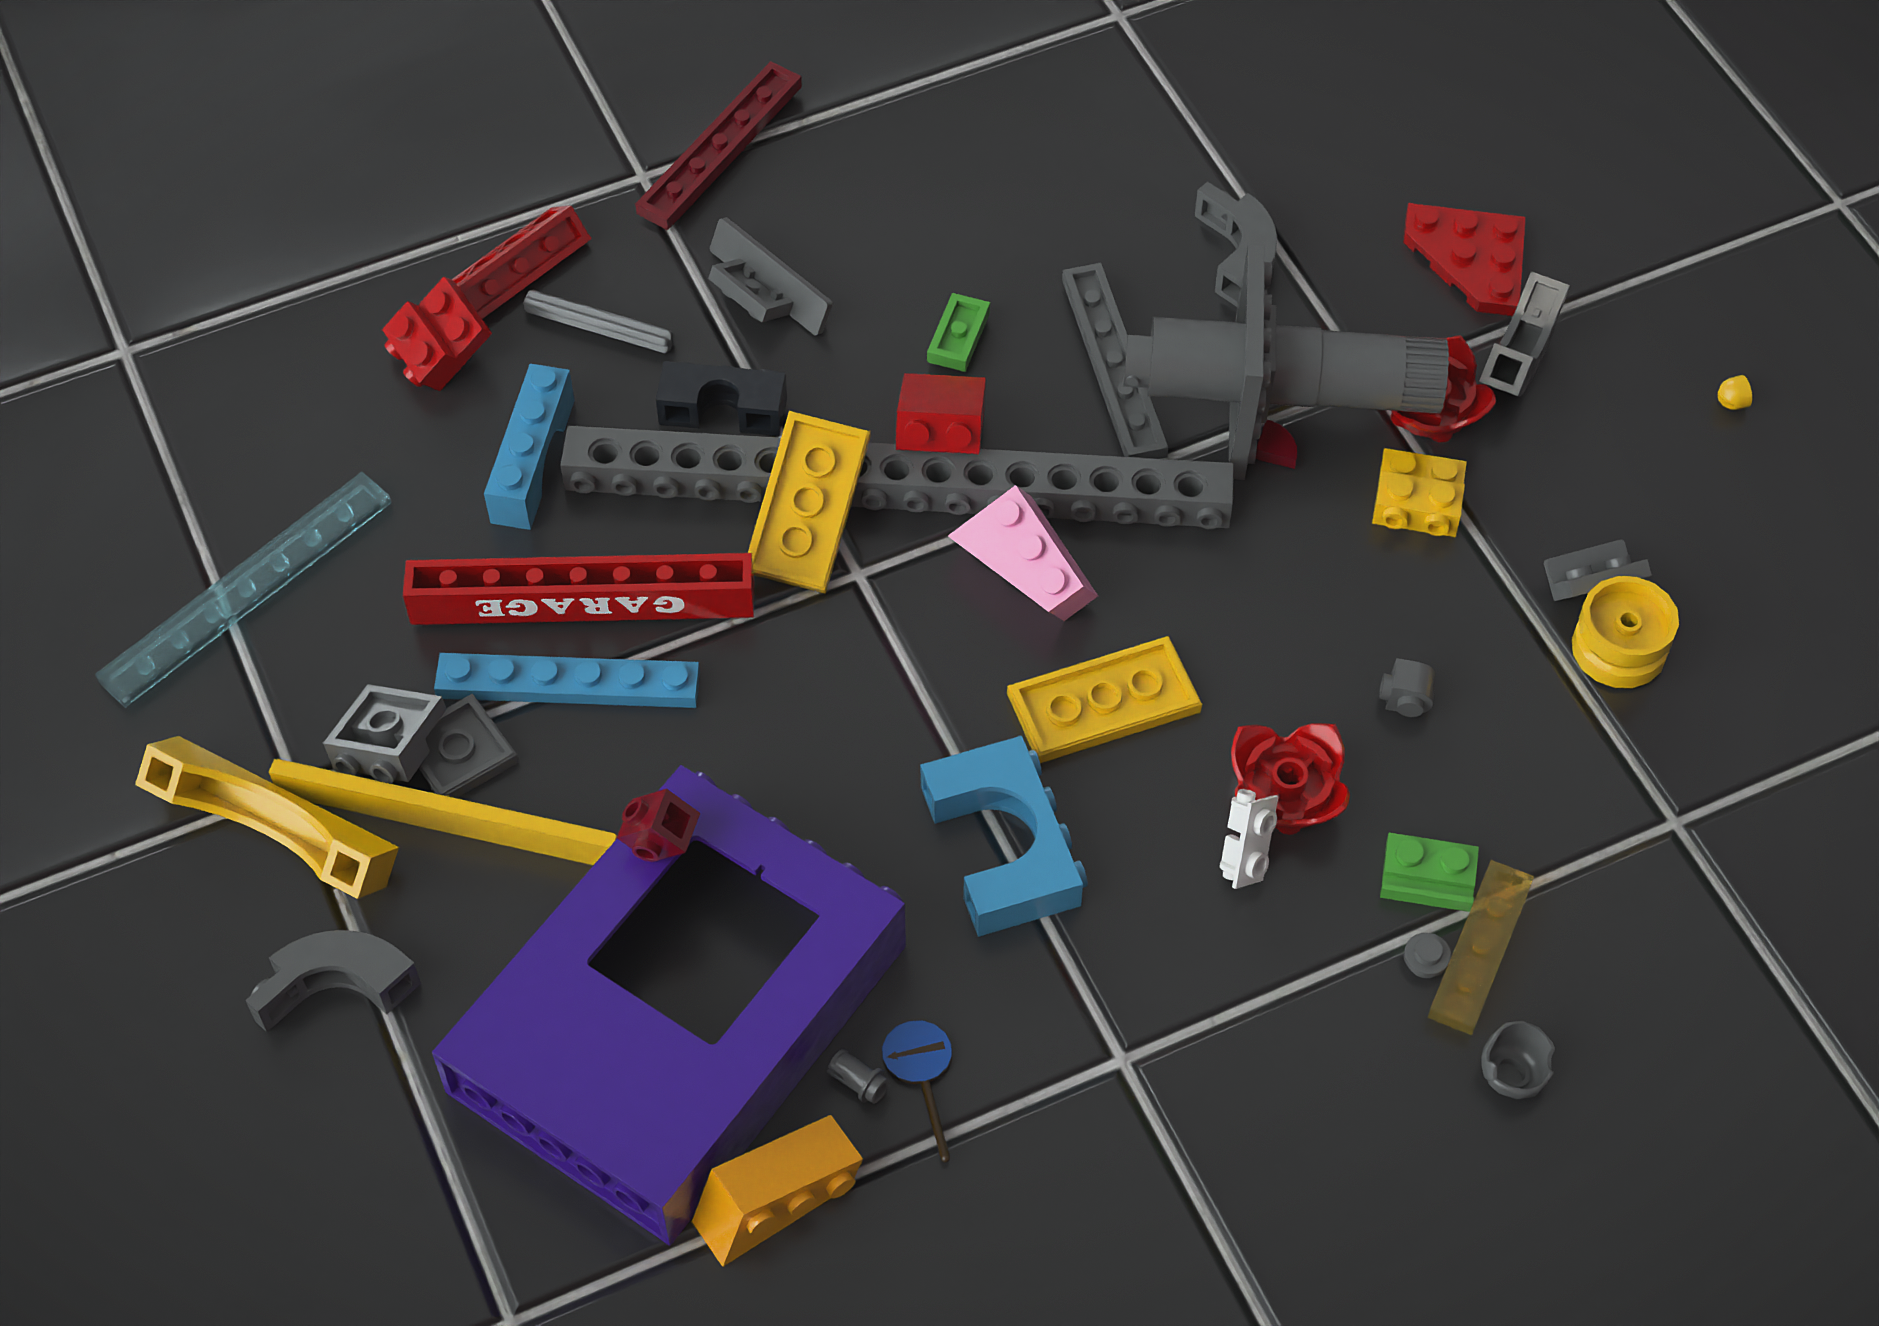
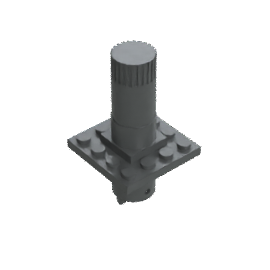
(1274, 364)

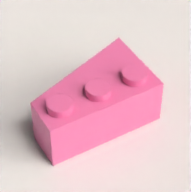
(1026, 552)

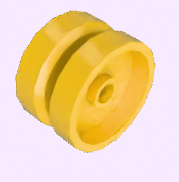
(1625, 632)

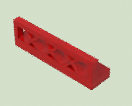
(522, 259)

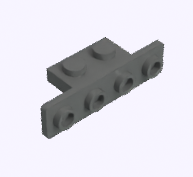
(763, 281)

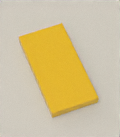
(807, 501)
(1104, 699)

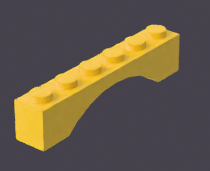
(330, 845)

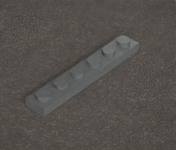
(1107, 348)

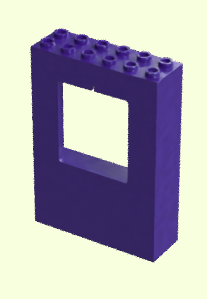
(626, 1091)

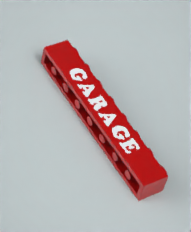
(579, 588)

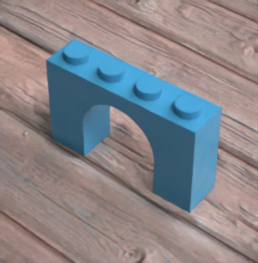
(1008, 780)

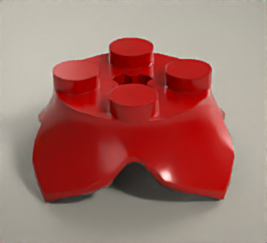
(1463, 402)
(1307, 757)

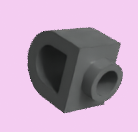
(1408, 688)

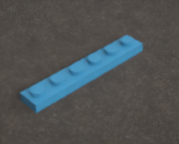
(568, 680)

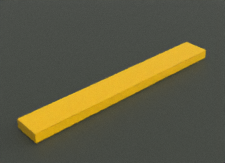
(442, 812)

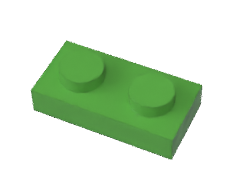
(958, 332)

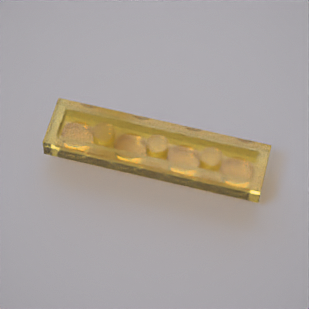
(1481, 947)

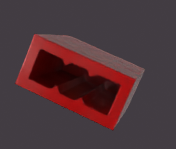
(940, 413)

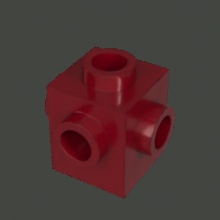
(658, 825)

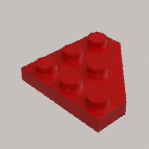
(1472, 251)

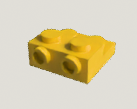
(1419, 492)

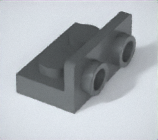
(1584, 569)

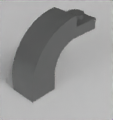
(1243, 224)
(1527, 336)
(332, 961)

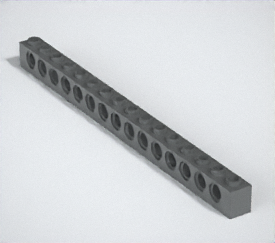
(741, 465)

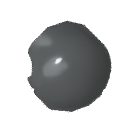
(1518, 1060)

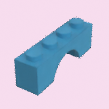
(517, 474)

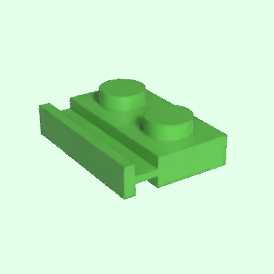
(1429, 872)

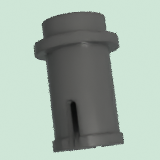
(858, 1076)

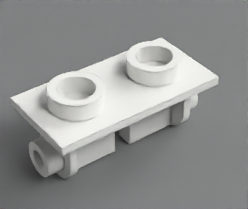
(1246, 857)

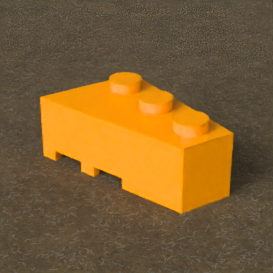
(774, 1187)

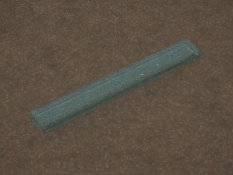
(242, 589)

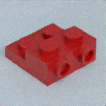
(436, 335)

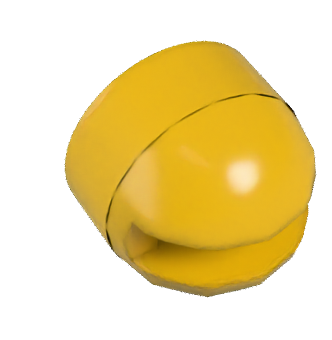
(1735, 393)

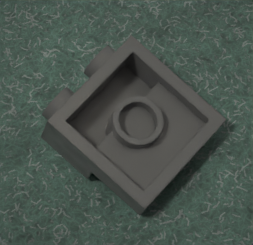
(384, 733)

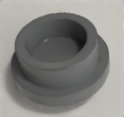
(1427, 955)

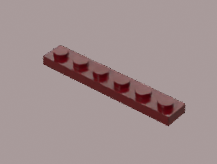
(718, 145)

